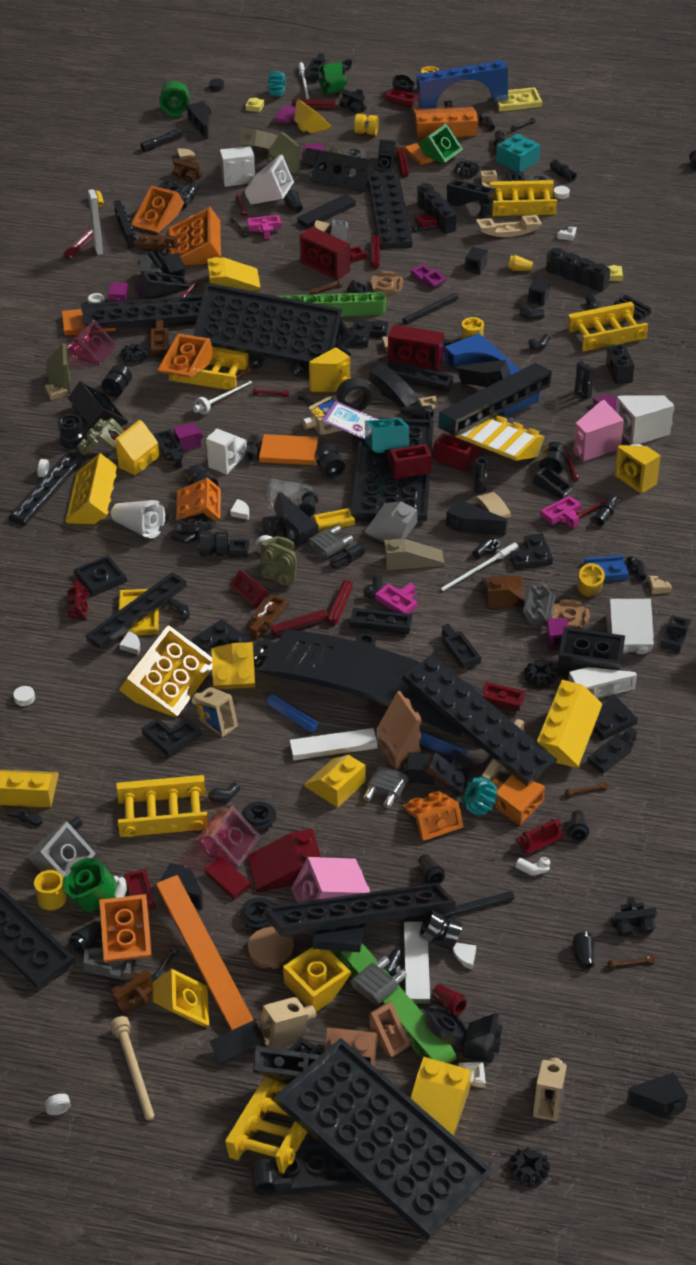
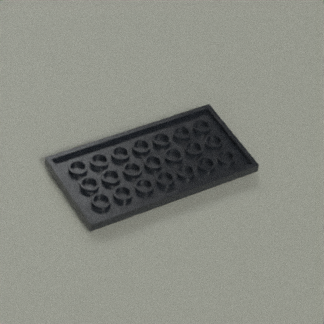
(266, 324)
(376, 483)
(383, 1137)

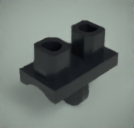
(354, 99)
(634, 913)

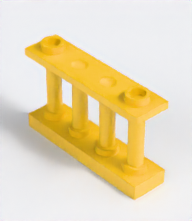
(523, 189)
(604, 316)
(222, 357)
(161, 790)
(252, 1121)

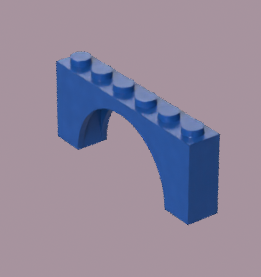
(433, 84)
(479, 350)

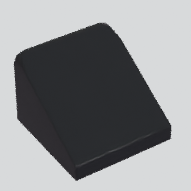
(356, 287)

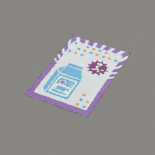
(347, 419)

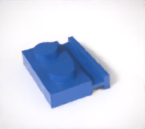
(613, 567)

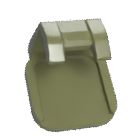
(101, 433)
(278, 561)

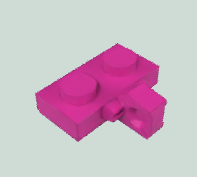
(264, 224)
(562, 511)
(398, 599)

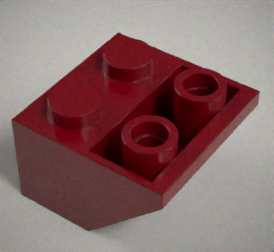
(455, 451)
(410, 461)

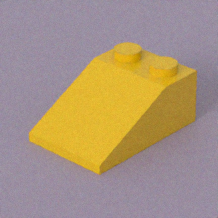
(232, 274)
(442, 1091)

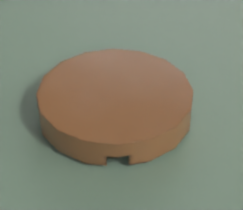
(386, 283)
(574, 611)
(270, 949)

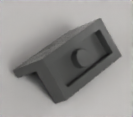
(146, 264)

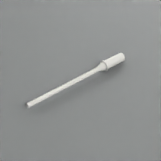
(302, 73)
(500, 555)

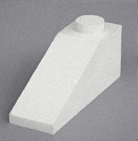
(604, 681)

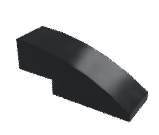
(392, 386)

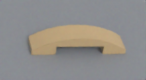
(510, 229)

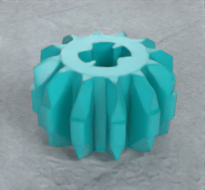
(276, 83)
(479, 796)

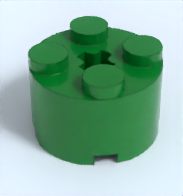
(332, 78)
(174, 90)
(89, 884)

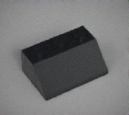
(94, 405)
(589, 649)

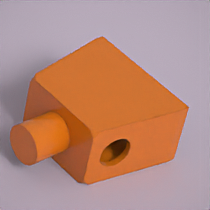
(518, 800)

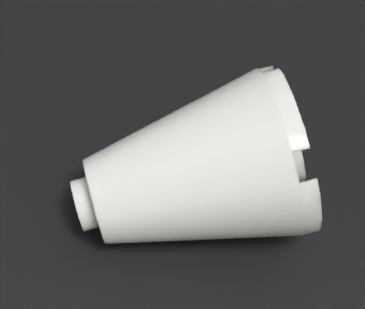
(140, 517)

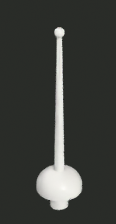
(202, 405)

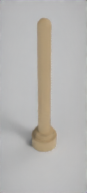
(121, 1029)

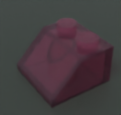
(91, 344)
(228, 836)

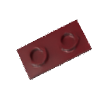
(77, 601)
(540, 837)

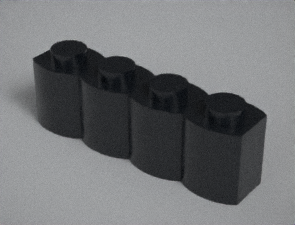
(433, 204)
(578, 269)

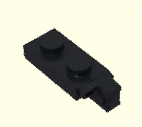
(312, 70)
(170, 447)
(460, 647)
(613, 751)

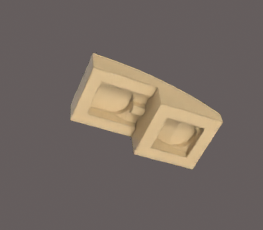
(487, 177)
(494, 504)

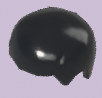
(403, 83)

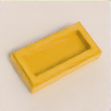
(331, 519)

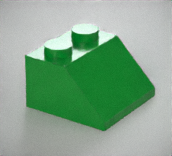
(440, 145)

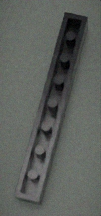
(494, 399)

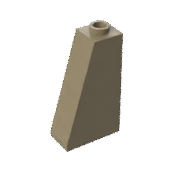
(257, 139)

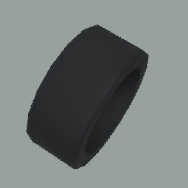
(354, 384)

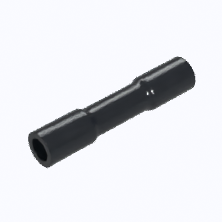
(169, 136)

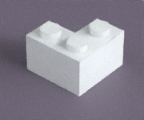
(224, 450)

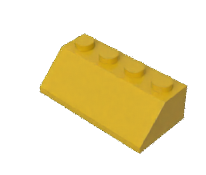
(91, 492)
(570, 723)
(27, 788)

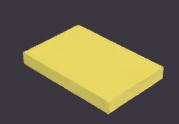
(520, 99)

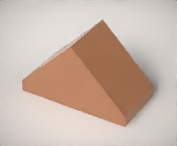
(389, 1029)

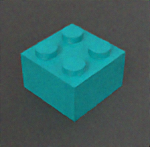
(518, 153)
(386, 434)

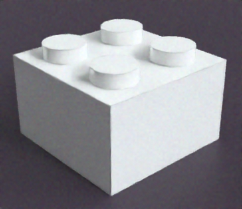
(237, 166)

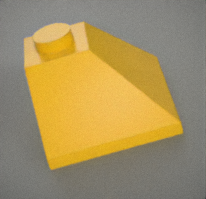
(309, 119)
(182, 996)

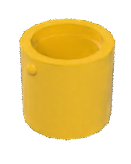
(471, 327)
(590, 579)
(50, 890)

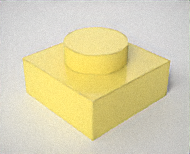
(254, 105)
(616, 273)

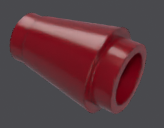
(450, 999)

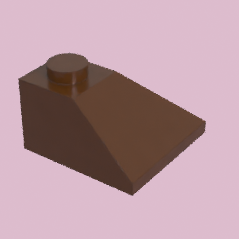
(504, 591)

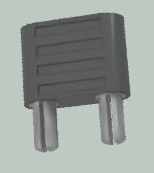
(328, 543)
(386, 784)
(376, 983)

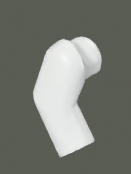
(534, 869)
(121, 887)

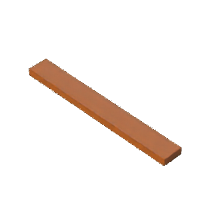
(204, 953)

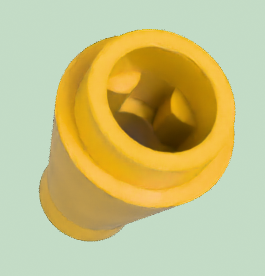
(518, 263)

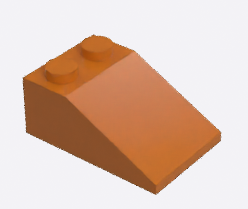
(157, 209)
(187, 356)
(125, 928)

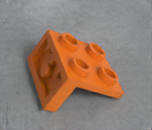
(198, 498)
(435, 814)

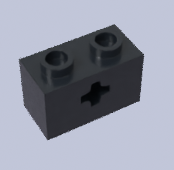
(620, 364)

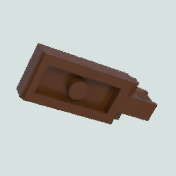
(155, 242)
(159, 340)
(267, 615)

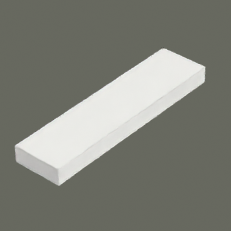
(95, 221)
(333, 744)
(416, 964)

